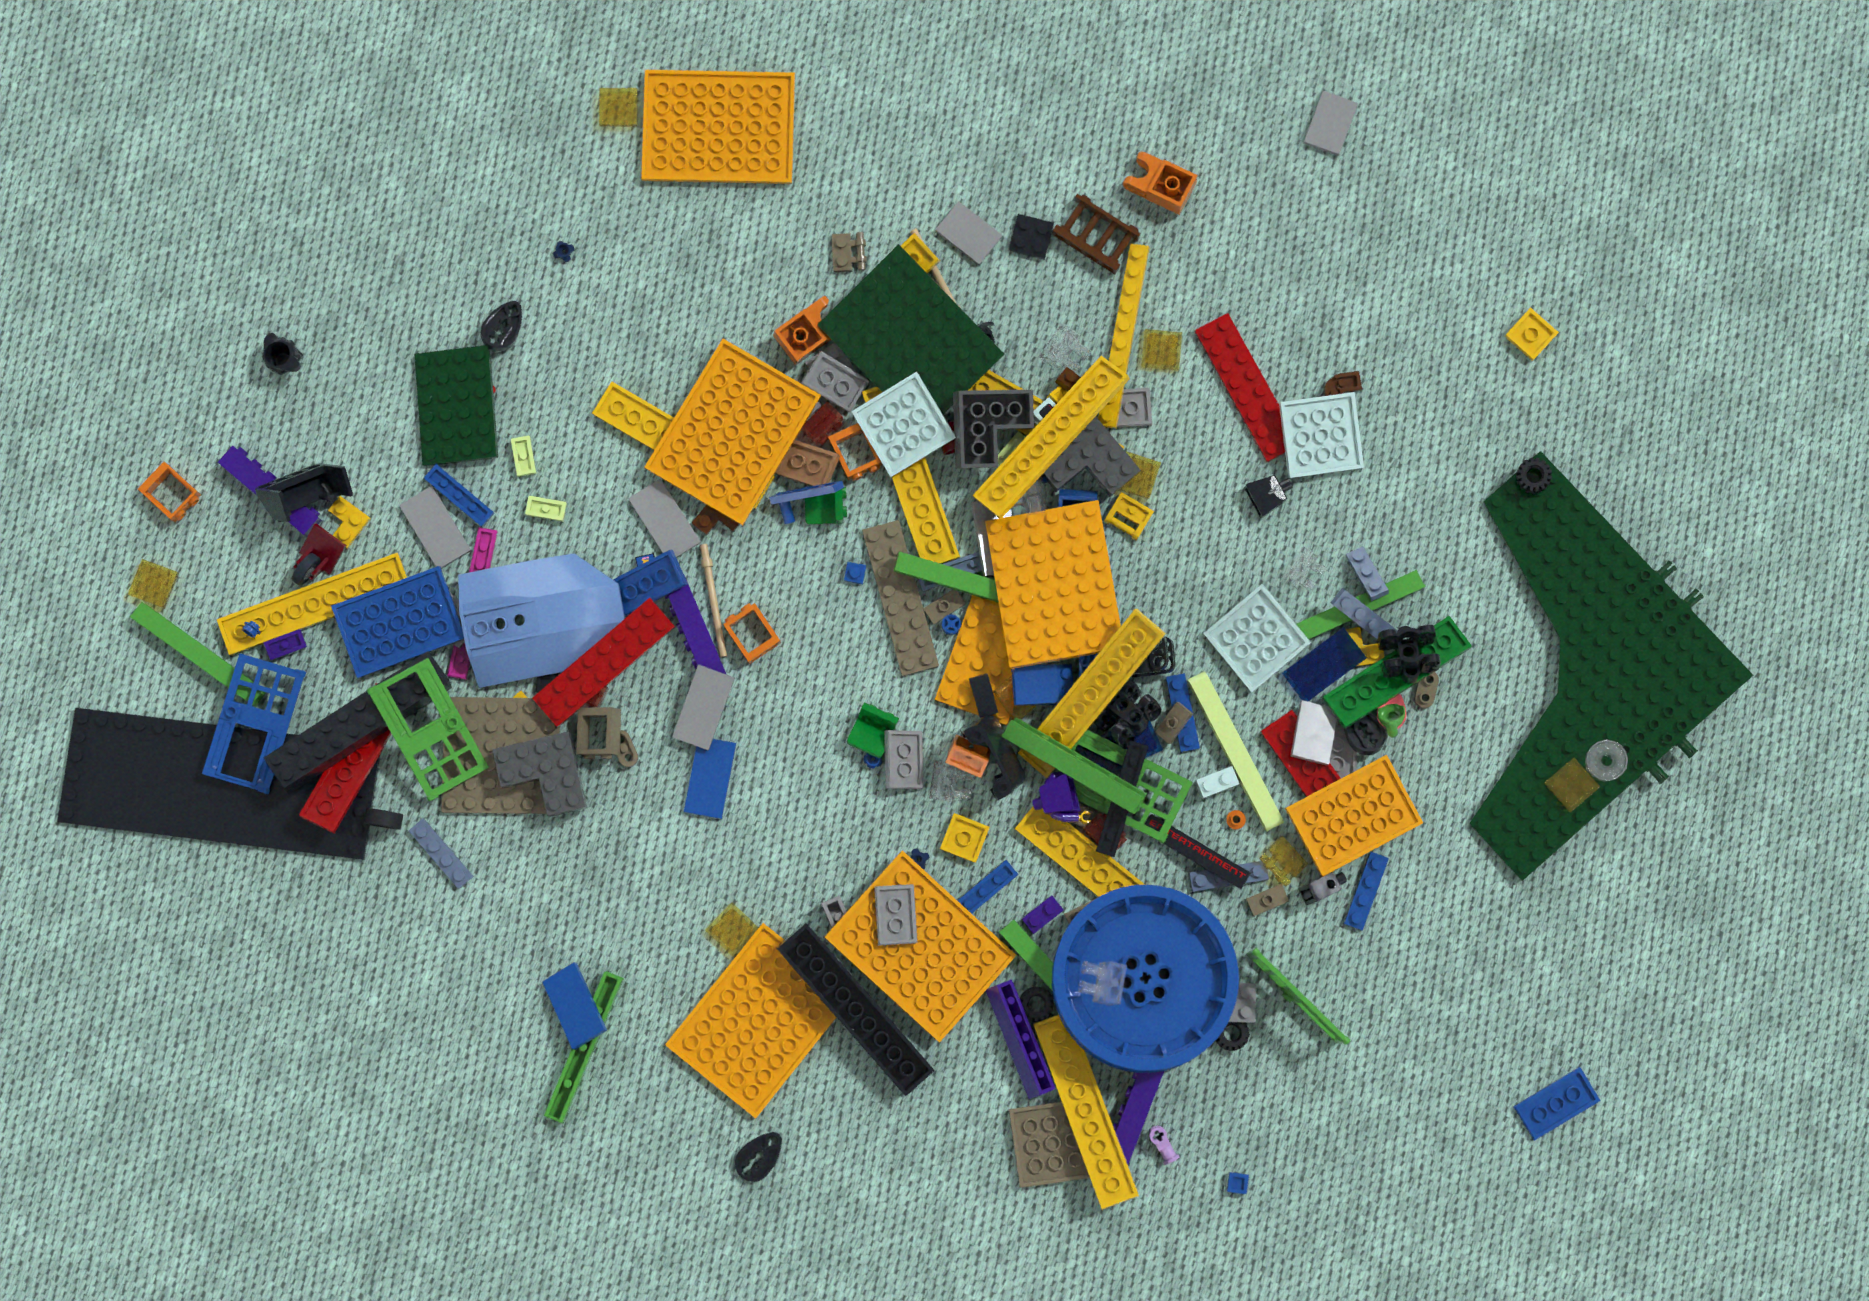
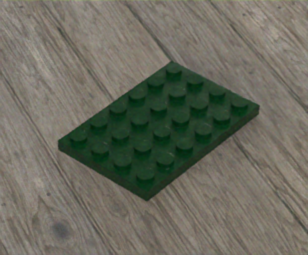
(456, 405)

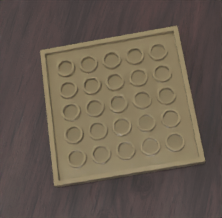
(494, 725)

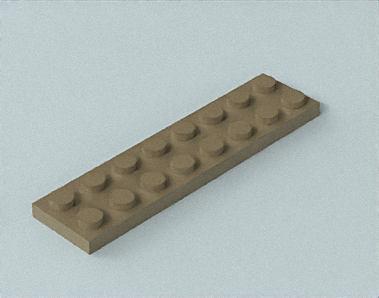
(900, 600)

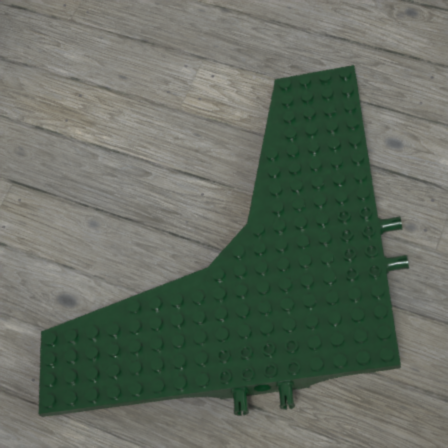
(1628, 668)

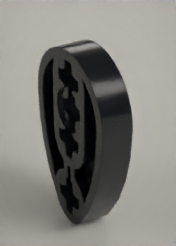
(493, 322)
(1373, 728)
(765, 1166)

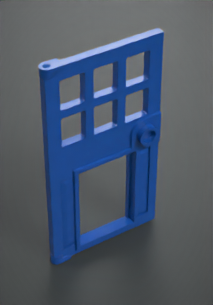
(250, 716)

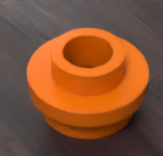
(1229, 819)

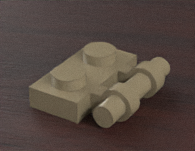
(842, 252)

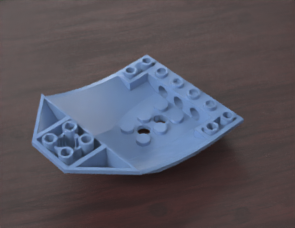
(564, 611)

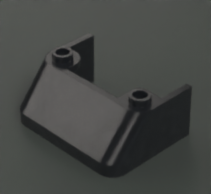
(303, 488)

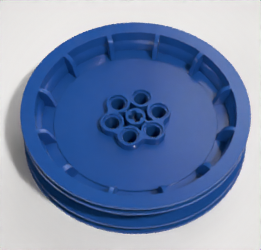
(1184, 942)

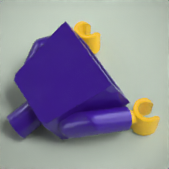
(1060, 799)

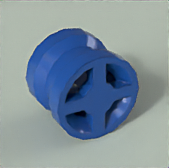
(953, 622)

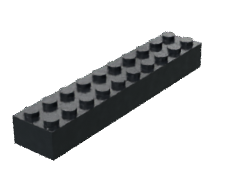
(346, 730)
(855, 1009)

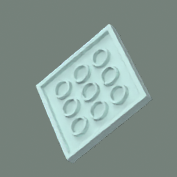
(903, 424)
(1321, 435)
(1257, 638)

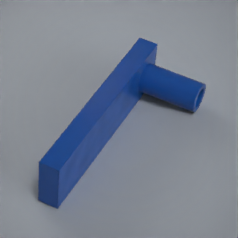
(785, 497)

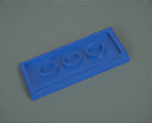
(650, 580)
(710, 779)
(574, 1006)
(1556, 1103)

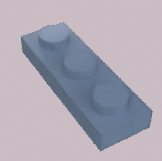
(1367, 573)

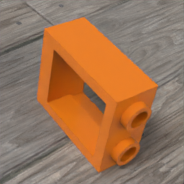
(844, 435)
(156, 479)
(763, 648)
(968, 759)

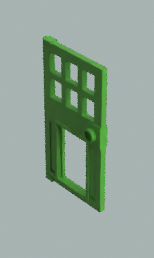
(431, 733)
(1117, 754)
(1291, 993)

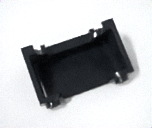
(991, 731)

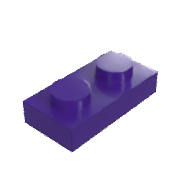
(285, 644)
(1042, 914)

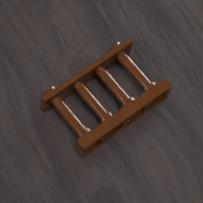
(1079, 243)

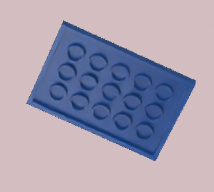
(398, 622)

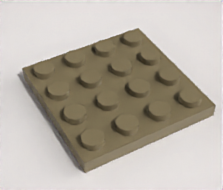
(1045, 1146)

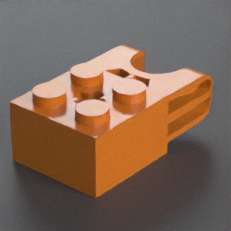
(1158, 183)
(803, 324)

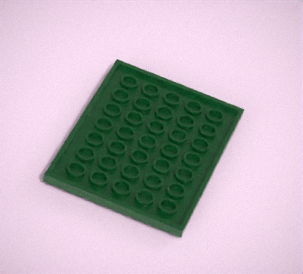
(906, 325)

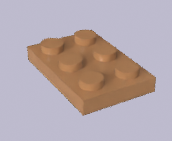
(808, 464)

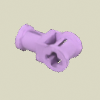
(1163, 1145)

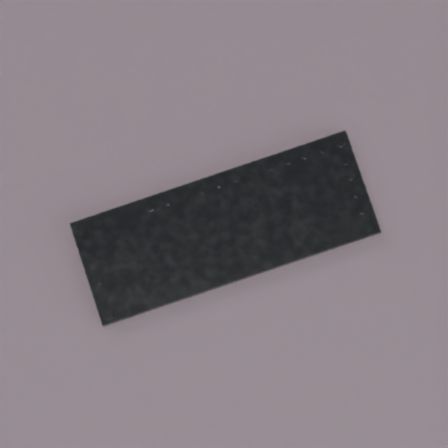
(150, 780)

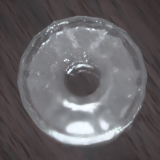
(1618, 760)

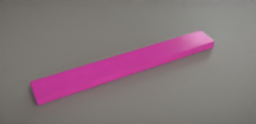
(480, 560)

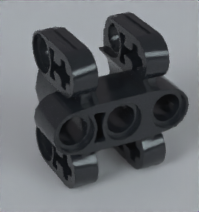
(1421, 636)
(1152, 664)
(1124, 709)

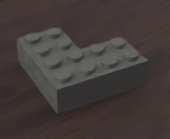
(979, 417)
(1100, 456)
(549, 761)

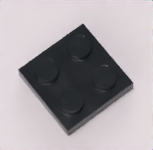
(1031, 236)

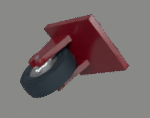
(319, 554)

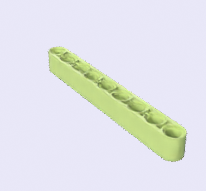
(1235, 751)

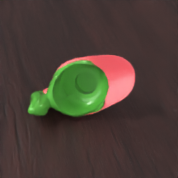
(1392, 715)

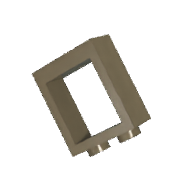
(612, 735)

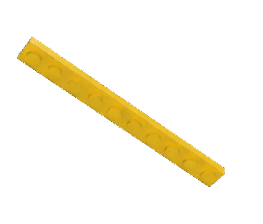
(1125, 325)

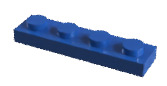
(459, 495)
(1179, 692)
(988, 887)
(1366, 891)

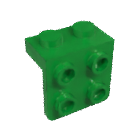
(826, 508)
(870, 729)

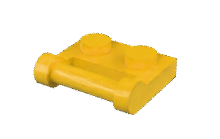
(1131, 510)

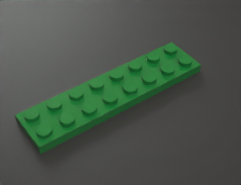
(1371, 690)

